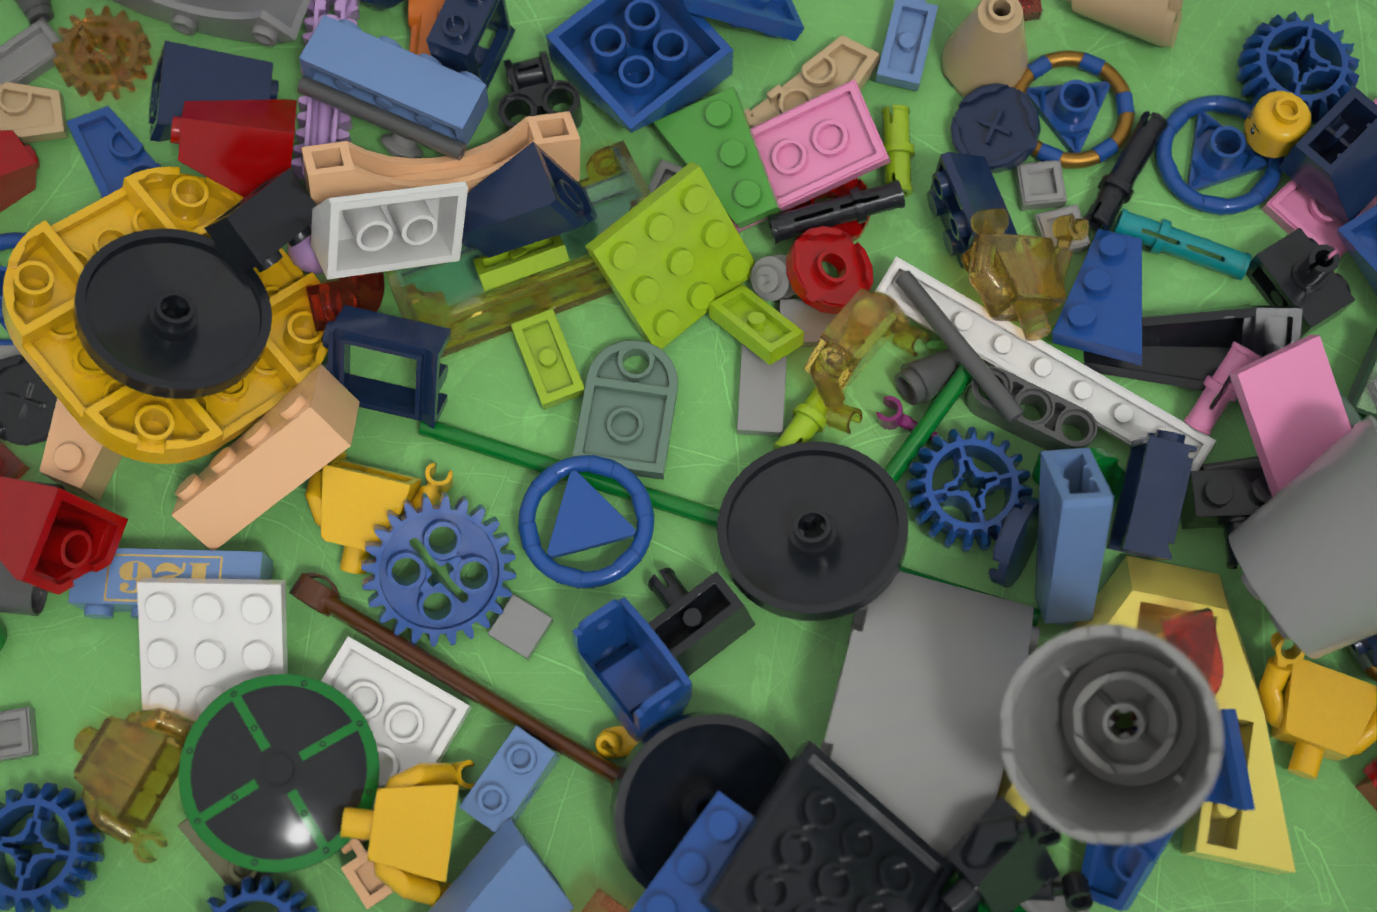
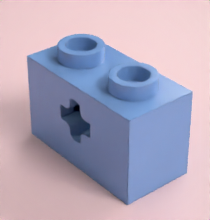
(510, 780)

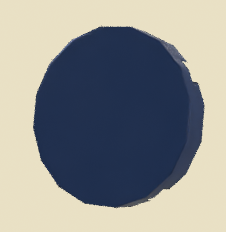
(998, 125)
(1015, 542)

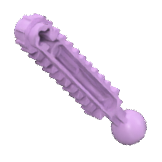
(318, 120)

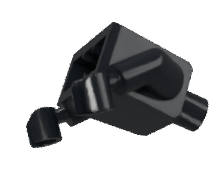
(1007, 863)

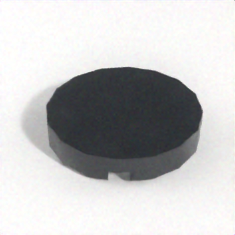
(24, 403)

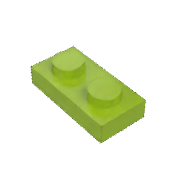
(520, 262)
(756, 324)
(548, 359)

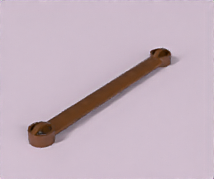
(330, 604)

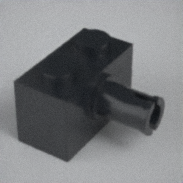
(264, 223)
(1301, 275)
(1223, 501)
(698, 621)

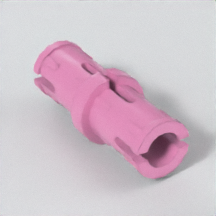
(1203, 414)

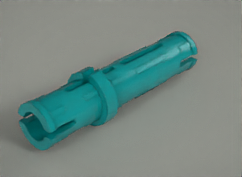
(1231, 263)

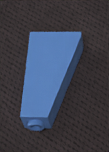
(1071, 534)
(505, 878)

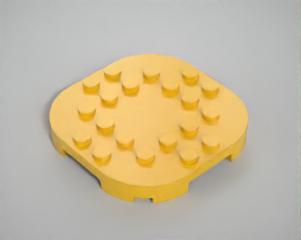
(136, 425)

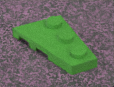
(722, 143)

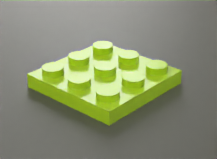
(672, 256)

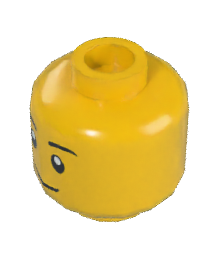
(1277, 124)

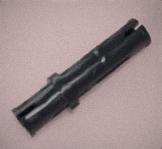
(1118, 185)
(836, 211)

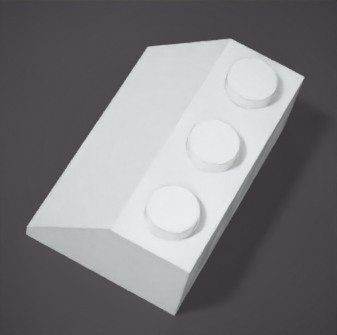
(389, 229)

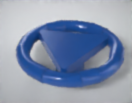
(1216, 157)
(586, 521)

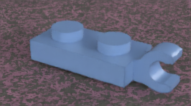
(906, 43)

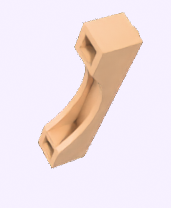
(349, 170)

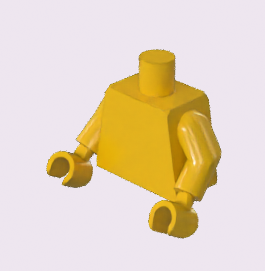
(354, 497)
(1316, 709)
(411, 829)

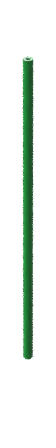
(659, 499)

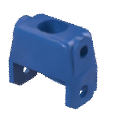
(631, 668)

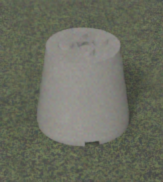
(1316, 548)
(1077, 762)

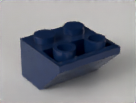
(1339, 157)
(957, 192)

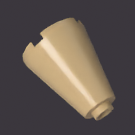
(1146, 19)
(987, 47)

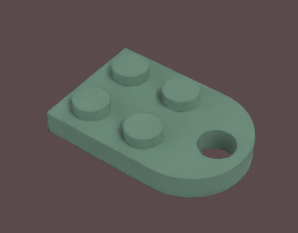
(629, 413)

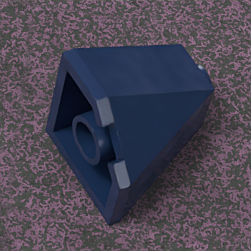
(203, 75)
(524, 204)

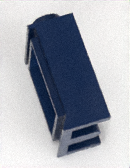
(459, 31)
(396, 337)
(1152, 495)

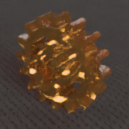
(94, 71)

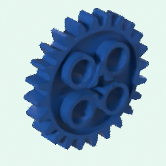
(471, 542)

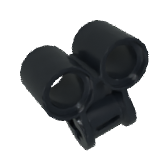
(536, 92)

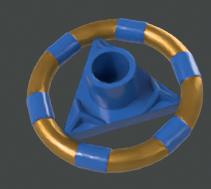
(1074, 106)

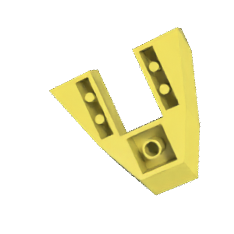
(1136, 598)

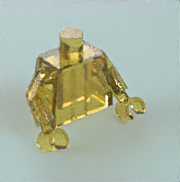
(1021, 274)
(851, 344)
(129, 772)

